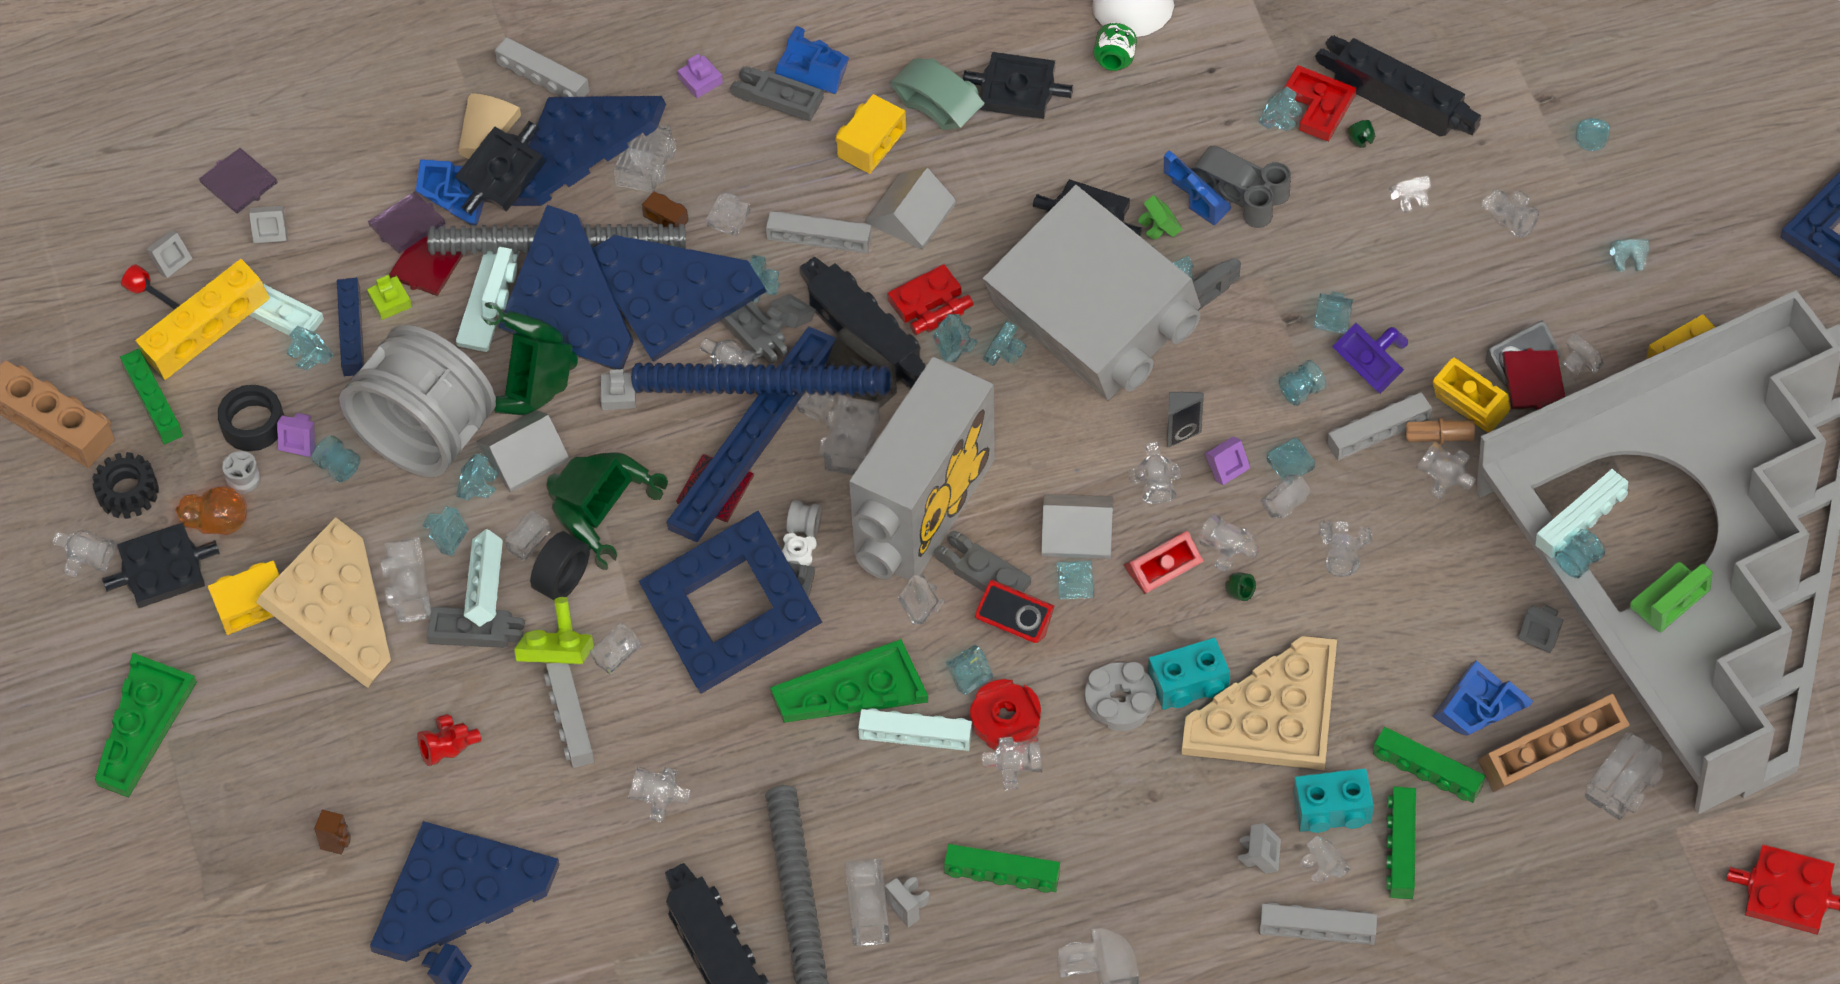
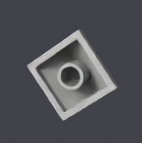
(913, 207)
(524, 449)
(1077, 526)

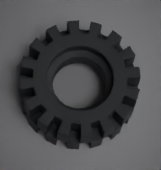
(123, 469)

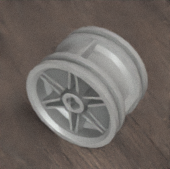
(417, 400)

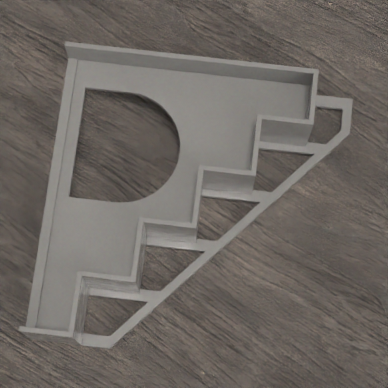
(1743, 423)

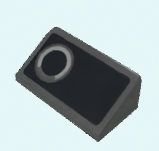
(1535, 337)
(1184, 416)

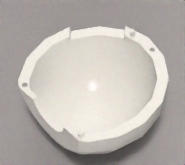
(1140, 15)

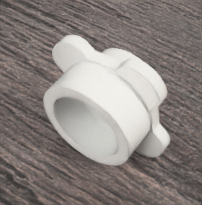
(806, 545)

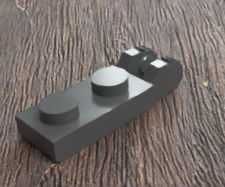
(778, 92)
(980, 565)

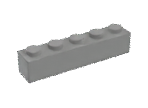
(540, 69)
(819, 232)
(1378, 426)
(568, 714)
(1318, 923)

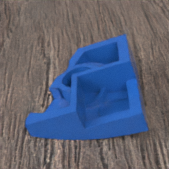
(812, 62)
(438, 184)
(1202, 197)
(1479, 701)

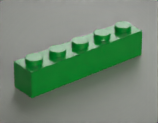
(151, 396)
(1428, 765)
(1401, 842)
(1002, 868)

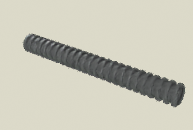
(520, 239)
(796, 885)

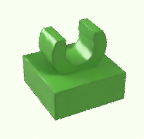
(1161, 216)

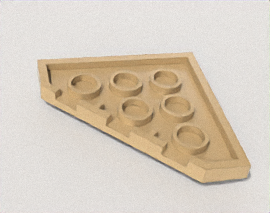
(333, 602)
(1273, 714)

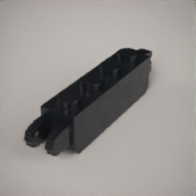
(1398, 87)
(846, 305)
(707, 932)

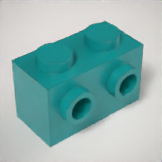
(1189, 673)
(1333, 800)

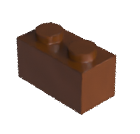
(664, 211)
(332, 832)

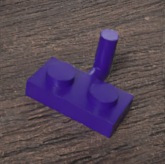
(1369, 356)

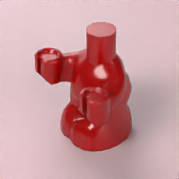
(447, 742)

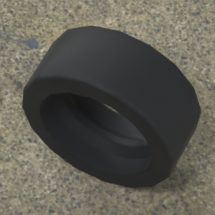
(244, 397)
(559, 566)

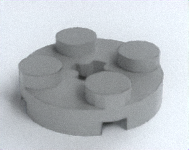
(1120, 677)

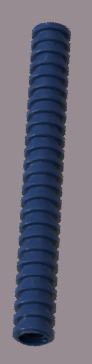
(761, 379)

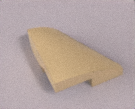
(481, 116)

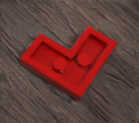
(1326, 100)

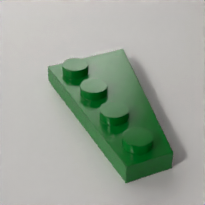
(146, 712)

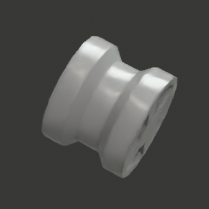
(243, 463)
(804, 518)

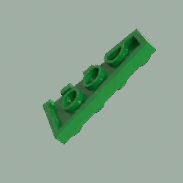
(866, 681)

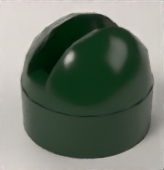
(1361, 133)
(1241, 580)

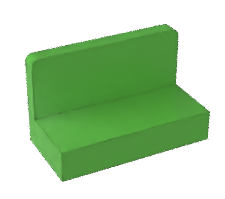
(1672, 595)

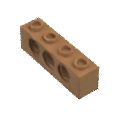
(55, 427)
(1553, 742)

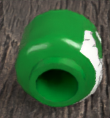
(1115, 46)

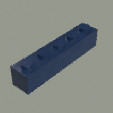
(350, 326)

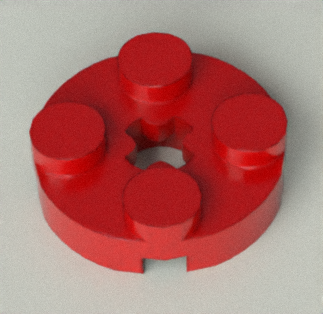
(1012, 697)

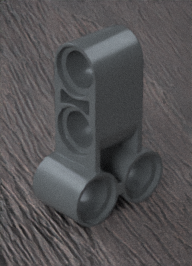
(1245, 183)

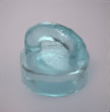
(1592, 134)

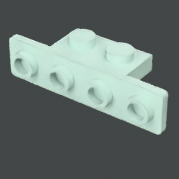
(490, 285)

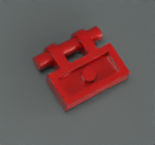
(926, 293)

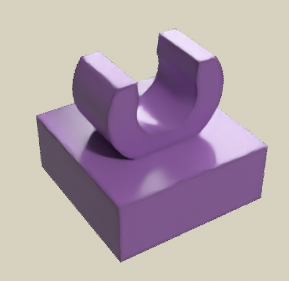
(699, 75)
(296, 434)
(1227, 460)

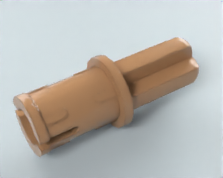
(1440, 431)

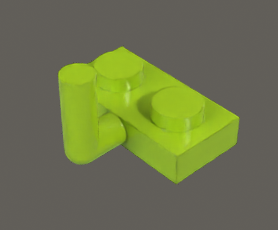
(557, 647)

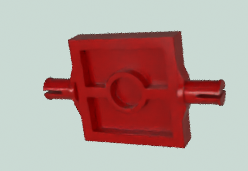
(1788, 889)

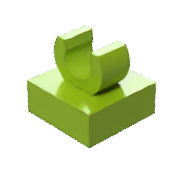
(389, 297)

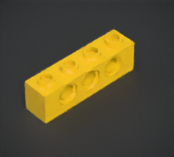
(202, 319)

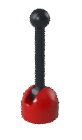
(138, 280)

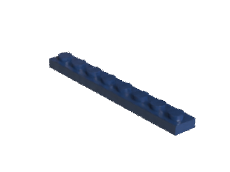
(745, 444)

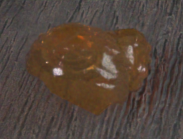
(214, 512)

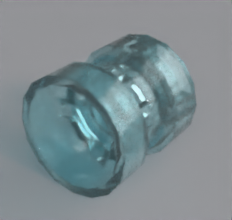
(1302, 382)
(333, 456)
(1582, 551)

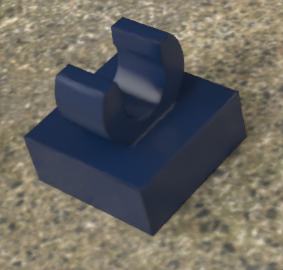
(447, 966)

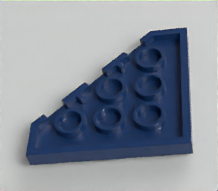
(583, 132)
(568, 290)
(673, 290)
(454, 885)

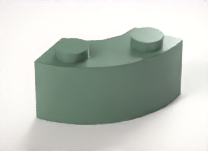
(937, 93)

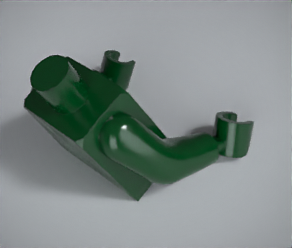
(536, 365)
(590, 489)

